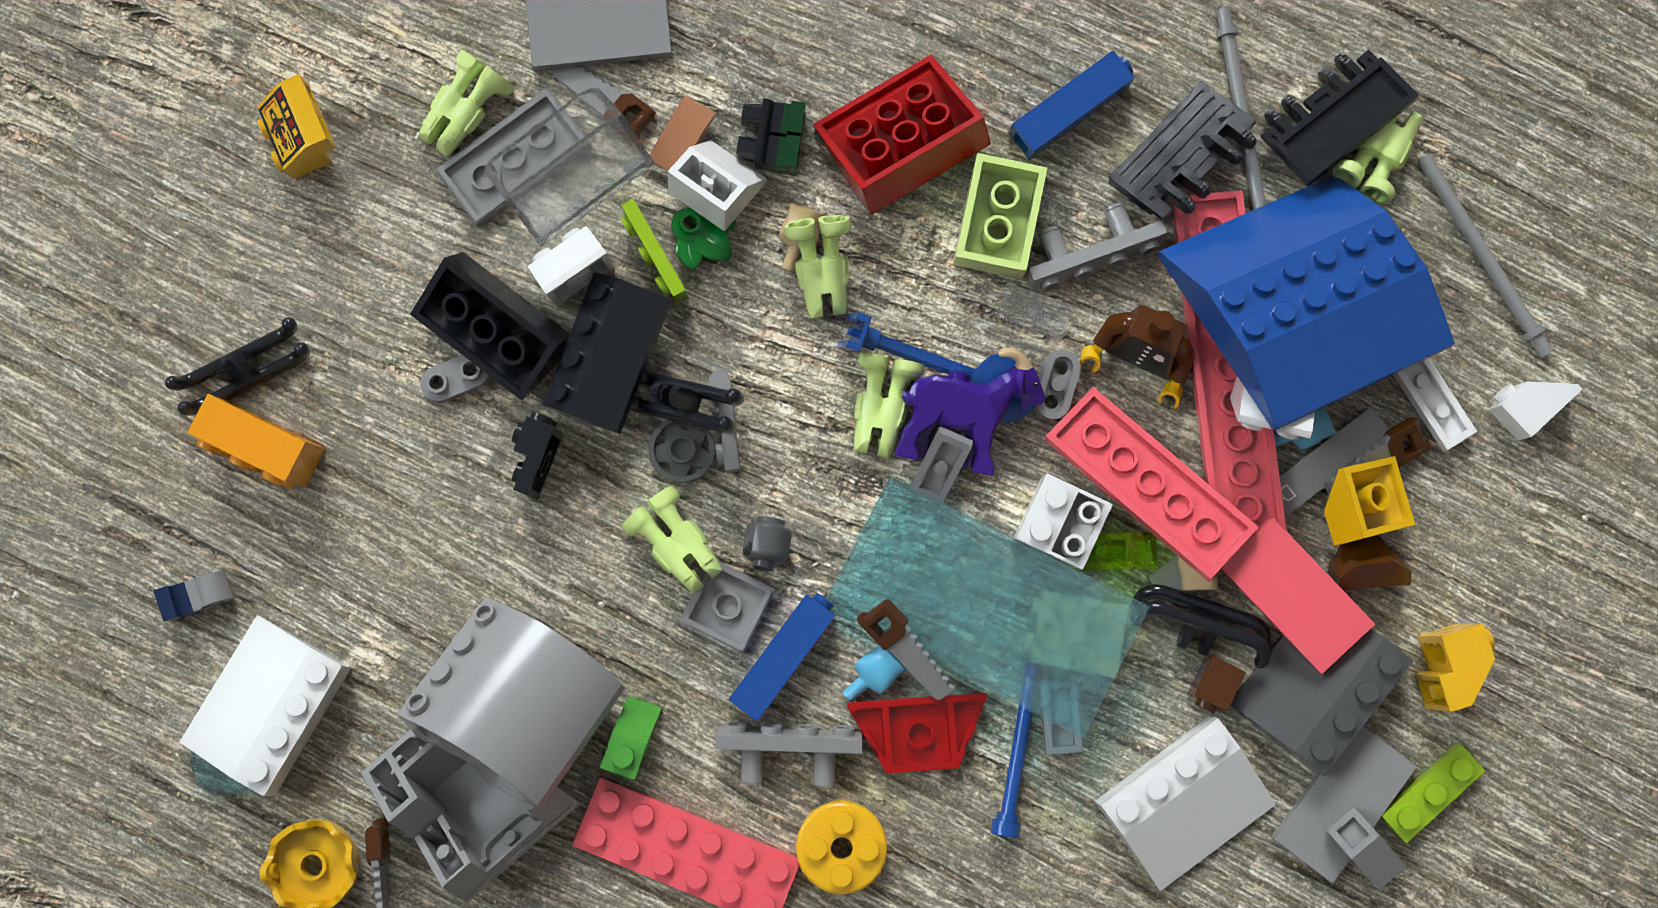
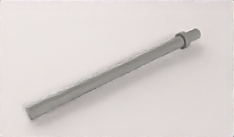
(1227, 35)
(1532, 330)

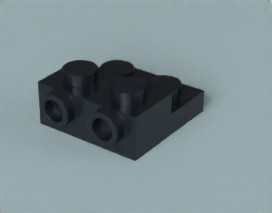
(539, 443)

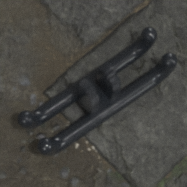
(241, 368)
(681, 399)
(1207, 617)

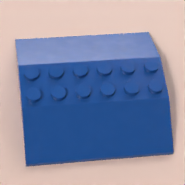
(1311, 298)

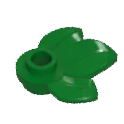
(703, 241)

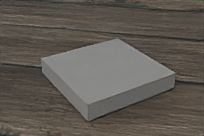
(728, 607)

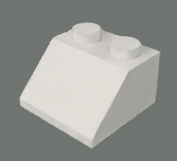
(570, 265)

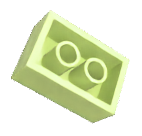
(1000, 216)

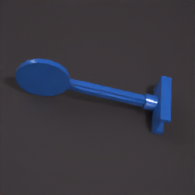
(987, 370)

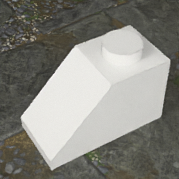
(1531, 405)

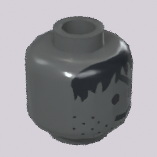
(767, 543)

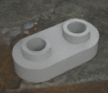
(455, 380)
(1058, 386)

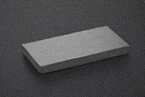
(596, 32)
(466, 170)
(1362, 777)

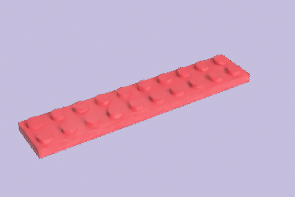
(1234, 458)

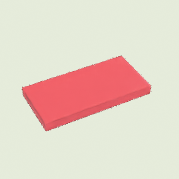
(1297, 595)

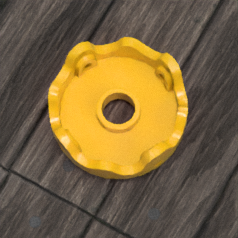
(845, 820)
(285, 865)

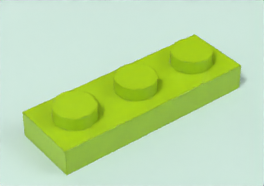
(652, 252)
(1431, 792)

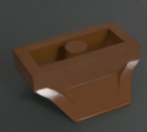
(1368, 565)

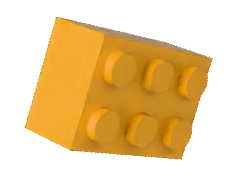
(255, 443)

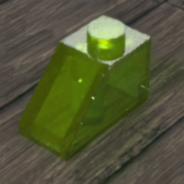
(1123, 552)

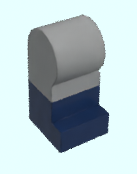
(193, 596)

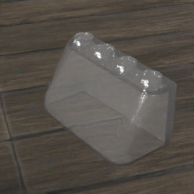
(568, 164)

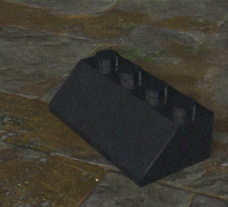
(490, 324)
(607, 352)

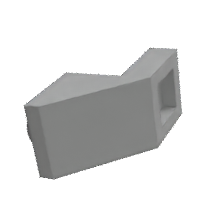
(1366, 848)

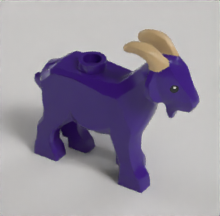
(968, 407)

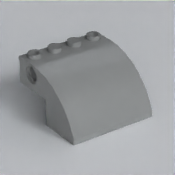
(512, 701)
(455, 816)

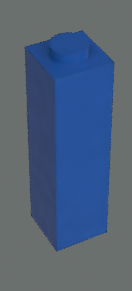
(1072, 104)
(783, 655)

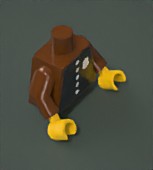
(1149, 342)

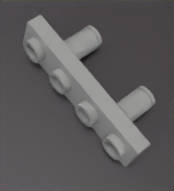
(1084, 262)
(805, 738)

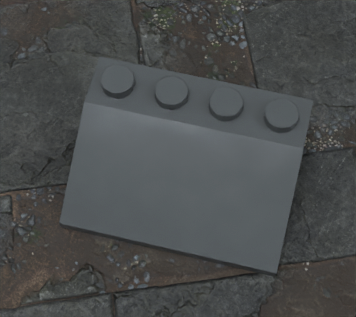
(1316, 712)

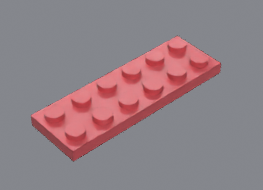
(1151, 484)
(684, 849)

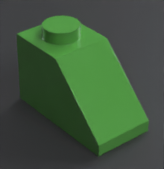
(631, 738)

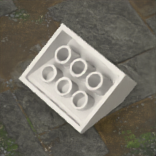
(265, 707)
(1186, 801)

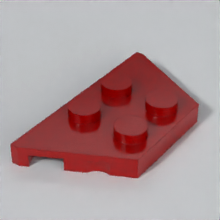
(919, 730)

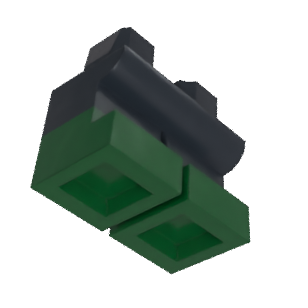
(778, 135)

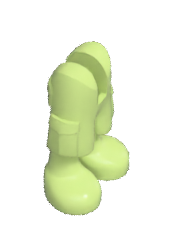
(460, 113)
(1390, 148)
(823, 274)
(880, 412)
(682, 547)

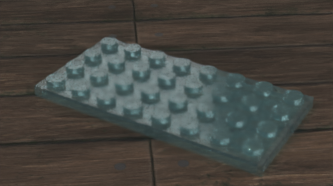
(991, 606)

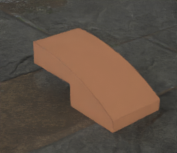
(683, 130)

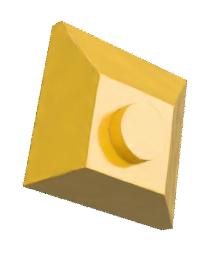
(1367, 501)

